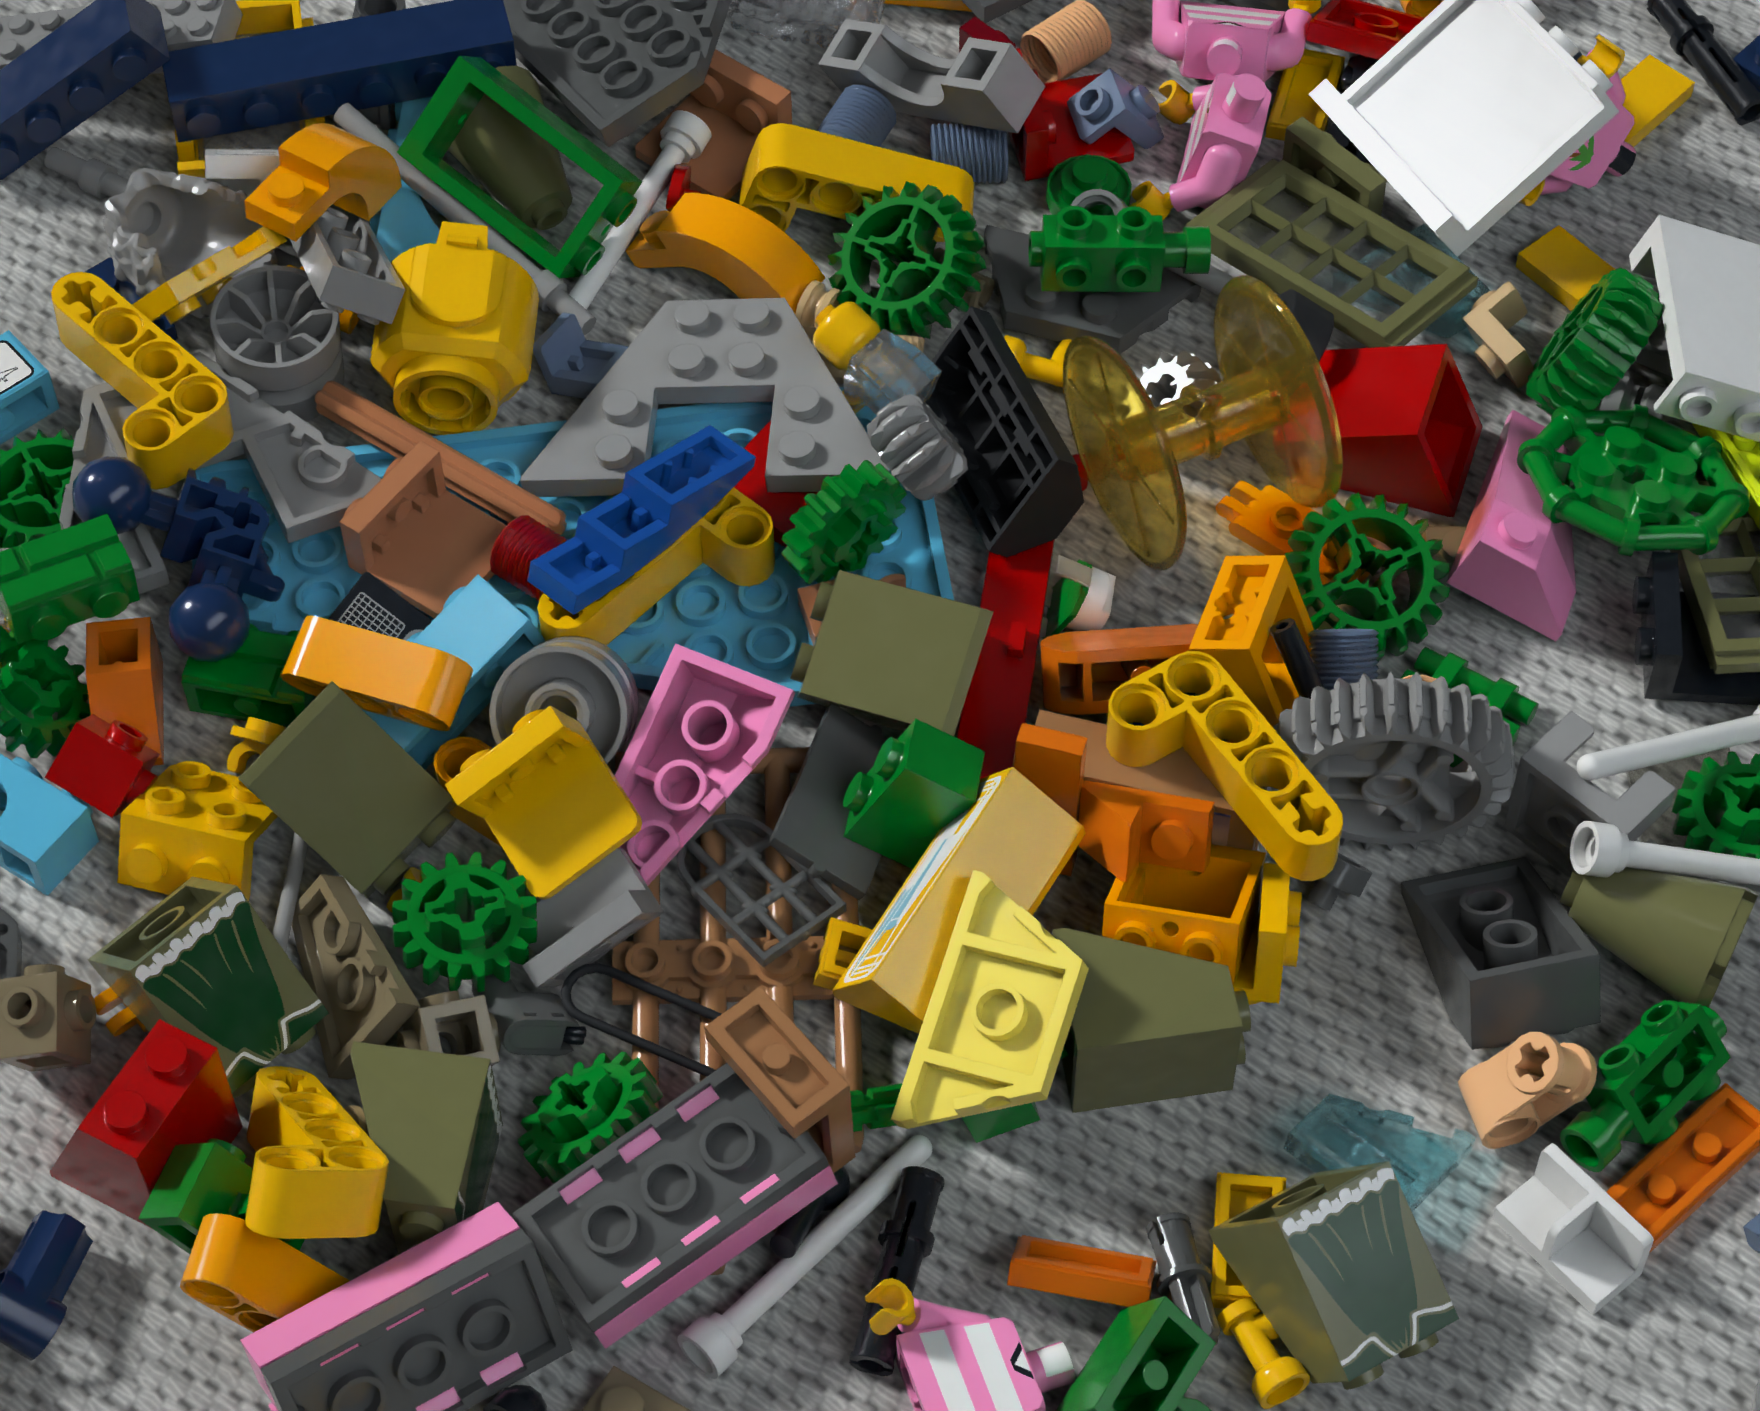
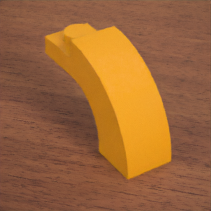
(322, 169)
(729, 245)

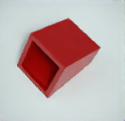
(1403, 424)
(161, 1098)

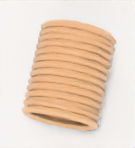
(1066, 41)

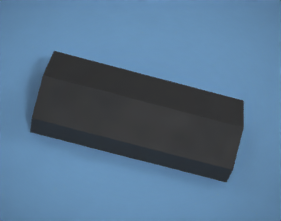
(1019, 471)

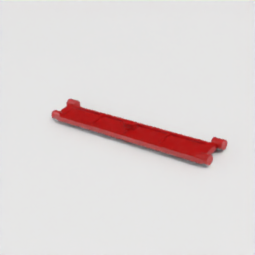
(1006, 665)

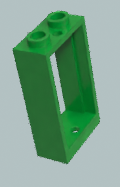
(447, 115)

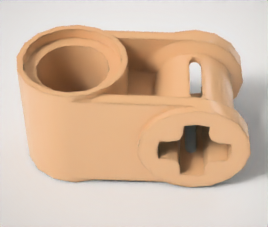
(1526, 1087)

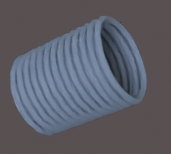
(860, 115)
(973, 149)
(1344, 654)

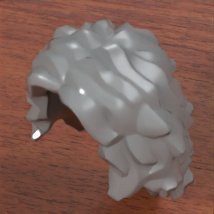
(171, 225)

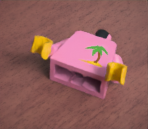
(1607, 147)

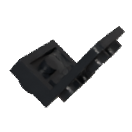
(1671, 646)

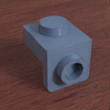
(1116, 103)
(570, 361)

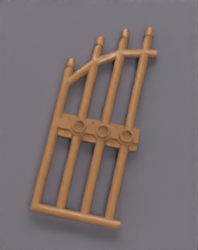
(721, 969)

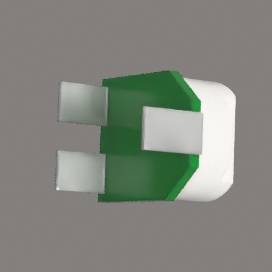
(1078, 599)

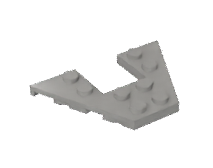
(708, 356)
(297, 469)

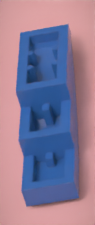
(637, 525)

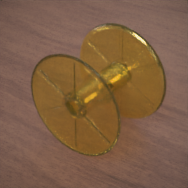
(1267, 395)

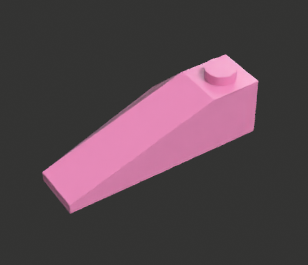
(1511, 549)
(694, 749)

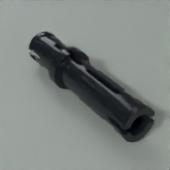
(1694, 38)
(915, 1201)

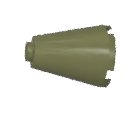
(513, 159)
(1663, 925)

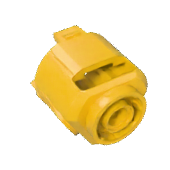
(458, 333)

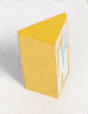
(1007, 834)

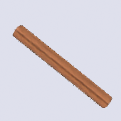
(459, 471)

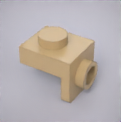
(1488, 326)

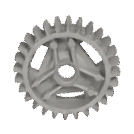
(1389, 752)

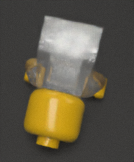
(876, 362)

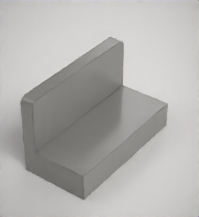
(589, 919)

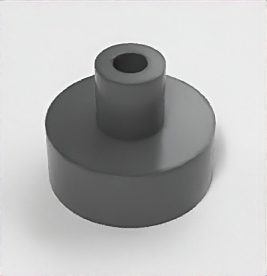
(1345, 876)

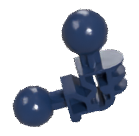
(203, 524)

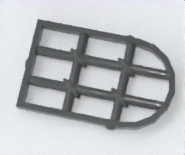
(749, 906)

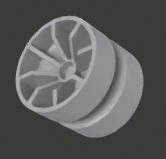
(277, 337)
(575, 678)

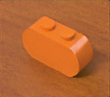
(1087, 666)

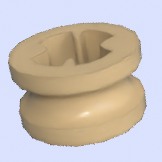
(813, 301)

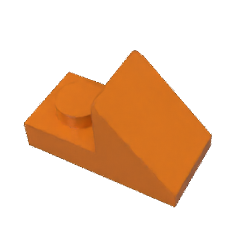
(1144, 827)

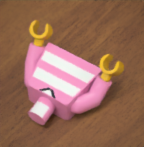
(1230, 39)
(1219, 142)
(965, 1357)

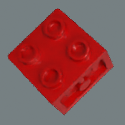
(1052, 136)

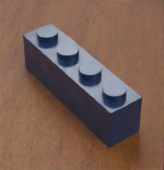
(76, 75)

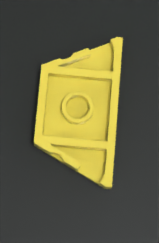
(993, 1014)

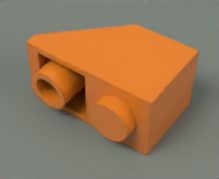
(127, 677)

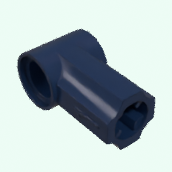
(38, 1281)

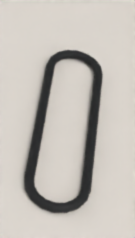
(627, 1036)

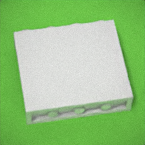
(1471, 112)
(1709, 323)

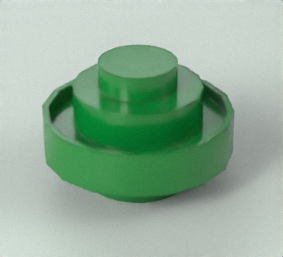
(1084, 174)

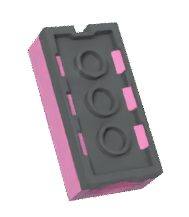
(672, 1202)
(418, 1329)

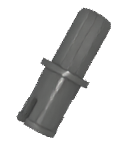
(1181, 1272)

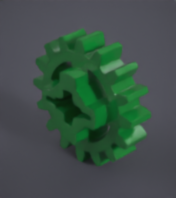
(844, 522)
(34, 687)
(1721, 807)
(434, 930)
(587, 1113)

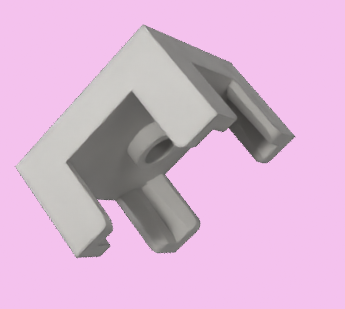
(1553, 798)

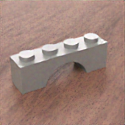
(981, 88)

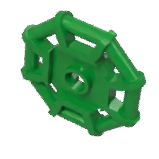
(1661, 480)

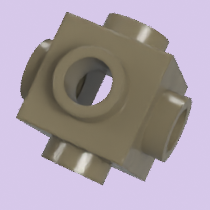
(45, 1019)
(462, 1022)

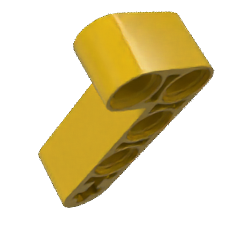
(831, 173)
(178, 400)
(730, 539)
(1295, 824)
(311, 1162)

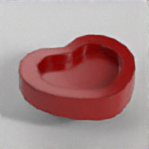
(679, 185)

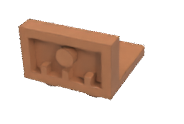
(736, 108)

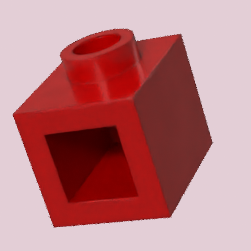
(104, 764)

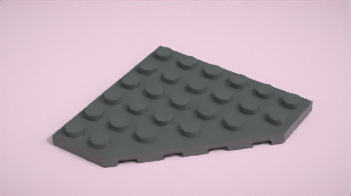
(617, 57)

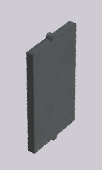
(814, 814)

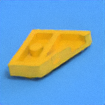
(179, 295)

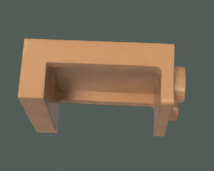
(786, 1073)

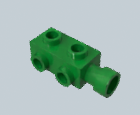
(1113, 251)
(1647, 1081)

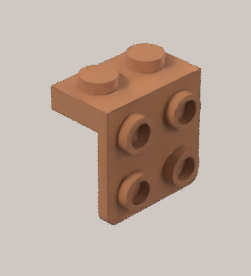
(419, 533)

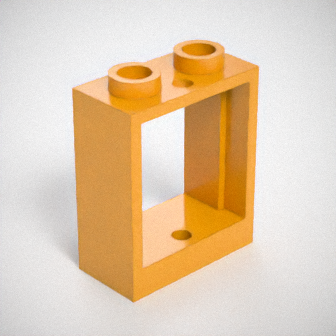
(1259, 594)
(1211, 908)

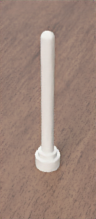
(682, 139)
(1669, 747)
(1602, 849)
(714, 1340)

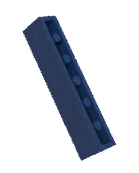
(330, 64)

